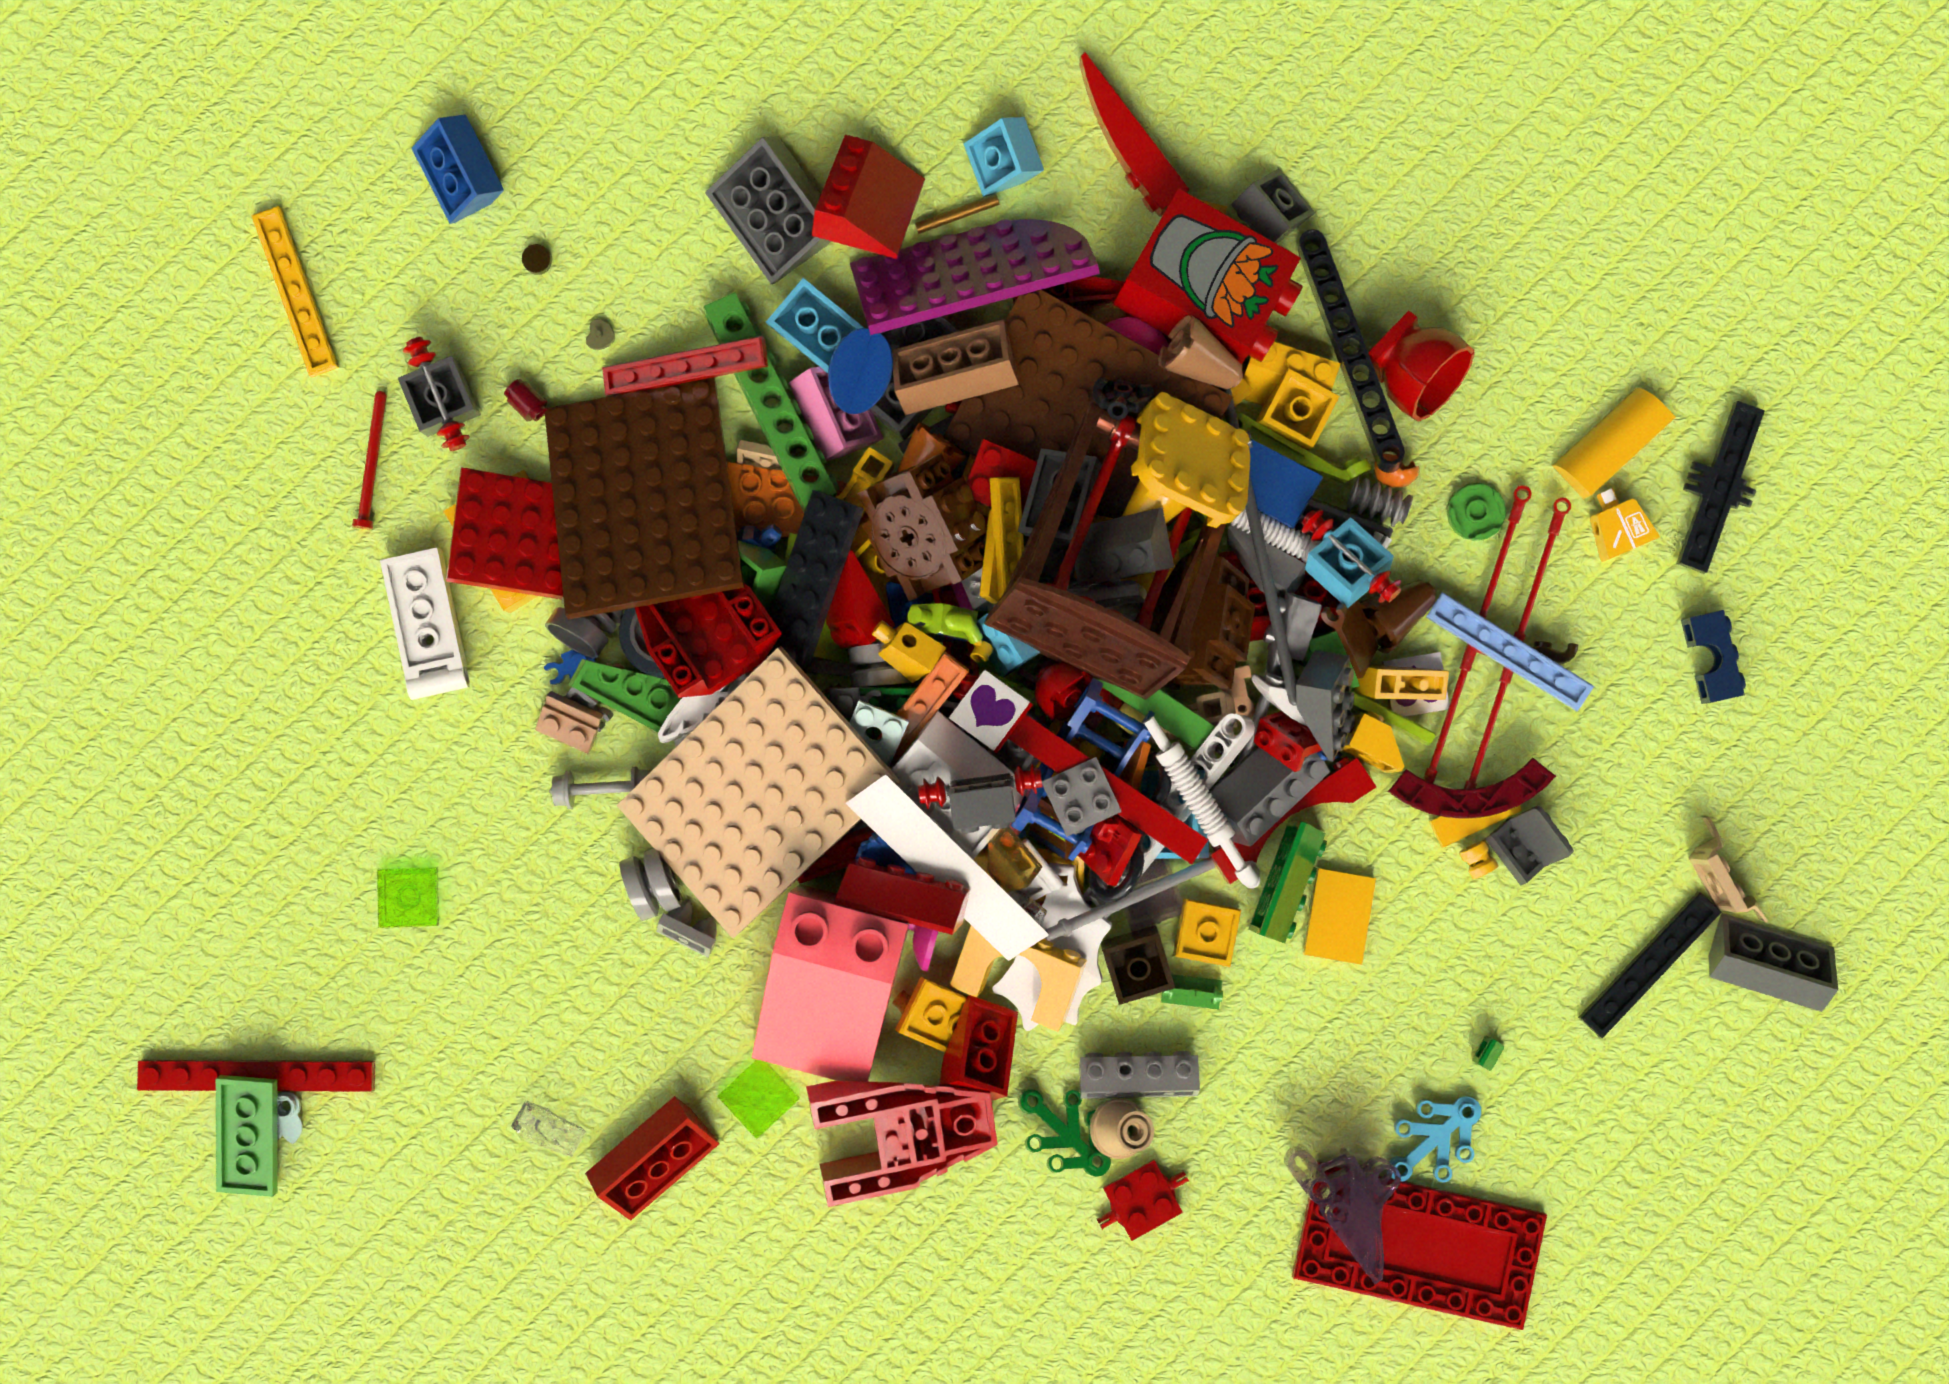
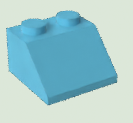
(1003, 155)

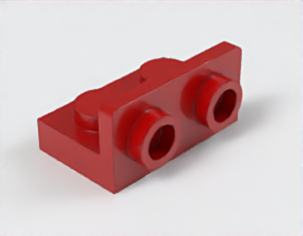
(1286, 740)

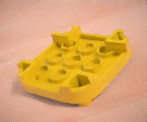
(1193, 459)

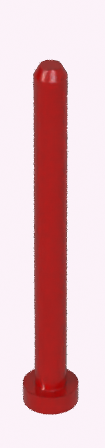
(371, 463)

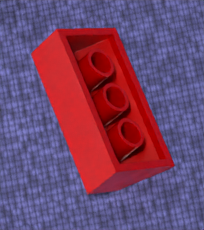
(903, 896)
(651, 1159)

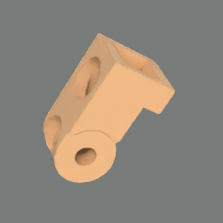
(1242, 703)

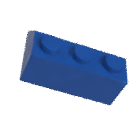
(457, 167)

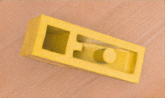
(1403, 683)

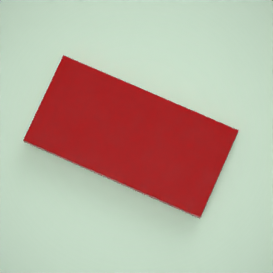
(1438, 1254)

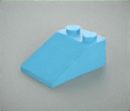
(1007, 651)

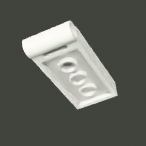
(424, 607)

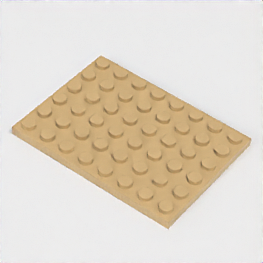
(755, 792)

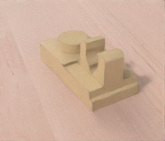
(758, 455)

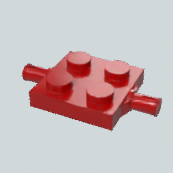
(1142, 1200)

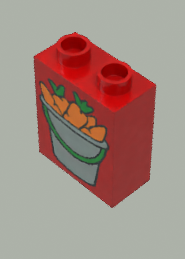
(1213, 271)

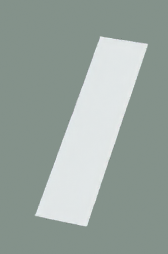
(932, 851)

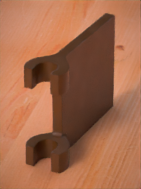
(1354, 634)

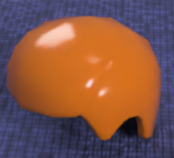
(1401, 478)

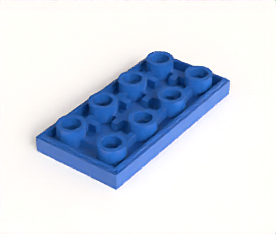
(1281, 484)

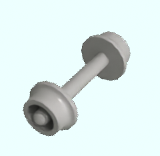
(564, 789)

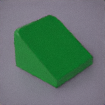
(1488, 1053)

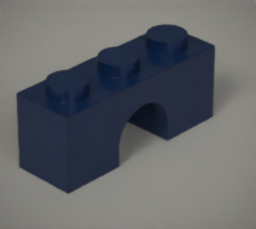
(1724, 678)

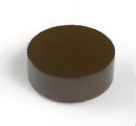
(536, 259)

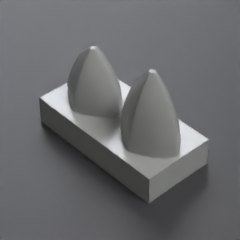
(677, 927)

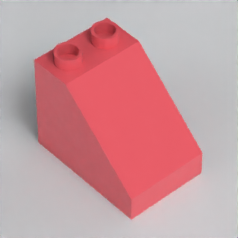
(828, 986)

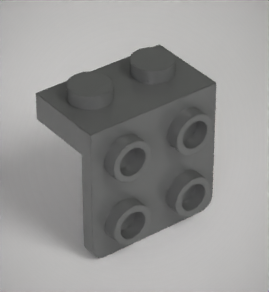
(1529, 843)

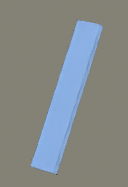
(1510, 651)

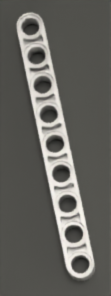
(1213, 767)

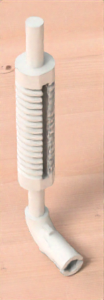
(1288, 538)
(1201, 803)

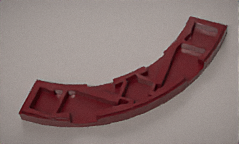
(1472, 802)

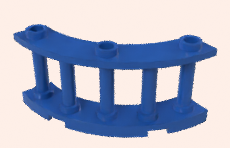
(1075, 727)

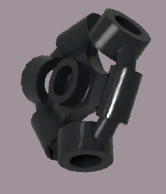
(1121, 393)

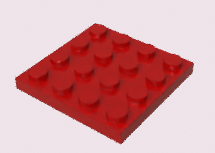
(505, 535)

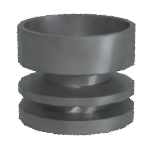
(583, 633)

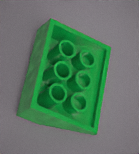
(1287, 881)

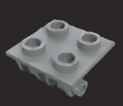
(1081, 797)

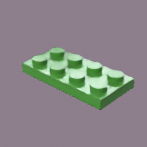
(246, 1135)

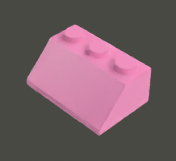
(833, 429)

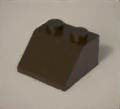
(1137, 964)

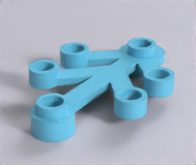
(1439, 1135)

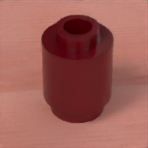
(526, 400)

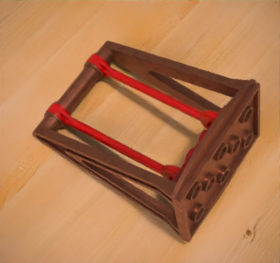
(1074, 626)

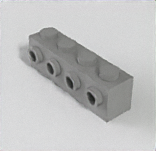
(1139, 1075)

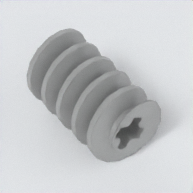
(1379, 501)

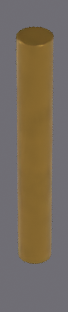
(957, 213)

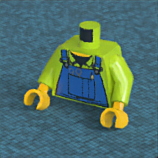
(950, 624)

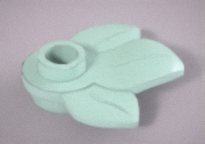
(288, 1122)

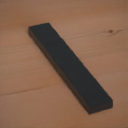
(1650, 964)

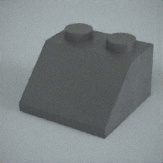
(1272, 207)

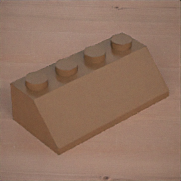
(954, 367)

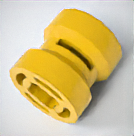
(1478, 859)

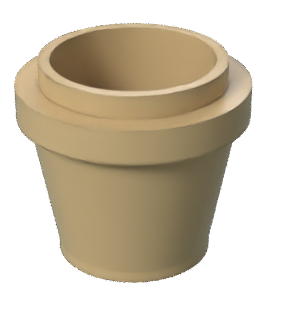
(1110, 1129)

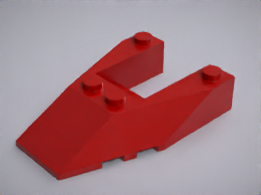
(916, 1132)

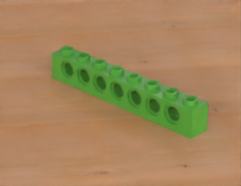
(720, 317)

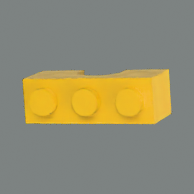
(869, 470)

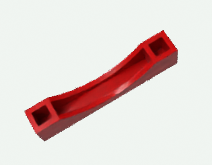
(1344, 785)

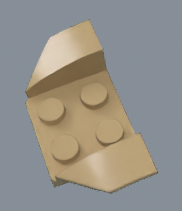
(1714, 876)

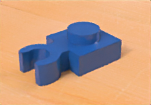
(570, 663)

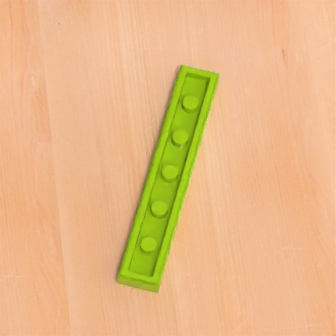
(1390, 718)

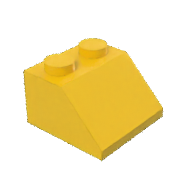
(1298, 409)
(1374, 743)

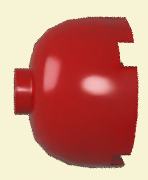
(1060, 689)

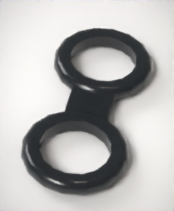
(1137, 858)

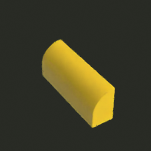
(1613, 441)

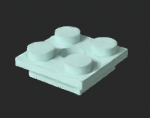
(891, 726)

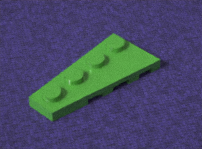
(627, 691)

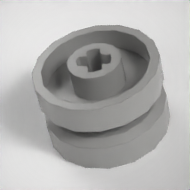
(878, 672)
(650, 884)

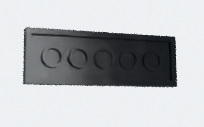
(813, 574)

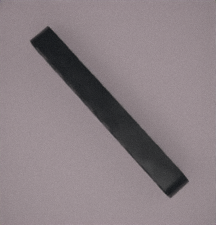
(1350, 364)

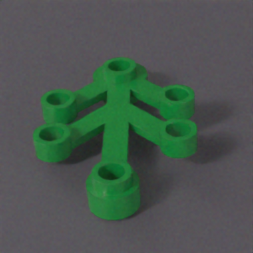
(1068, 1135)

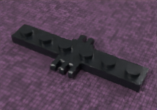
(1720, 487)

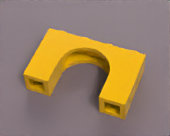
(1058, 970)

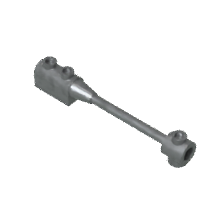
(1299, 621)

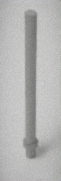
(1066, 926)

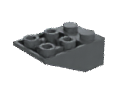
(1326, 700)

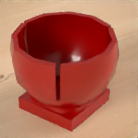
(1420, 366)

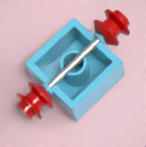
(1348, 560)

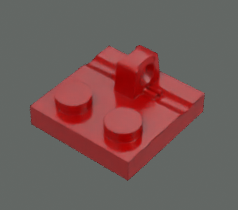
(1111, 848)

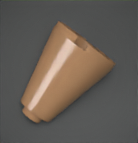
(1200, 355)

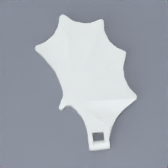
(1022, 980)

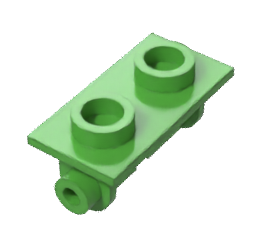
(1194, 992)

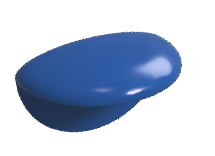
(860, 370)

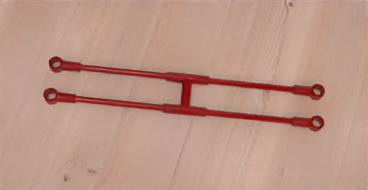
(1470, 652)

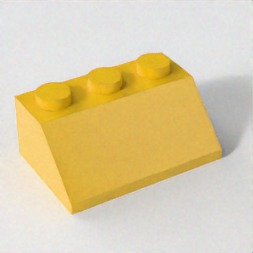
(1266, 374)

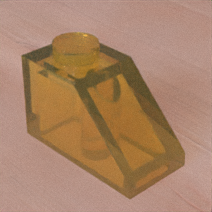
(1011, 861)

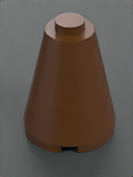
(1395, 619)

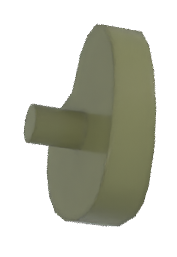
(600, 335)

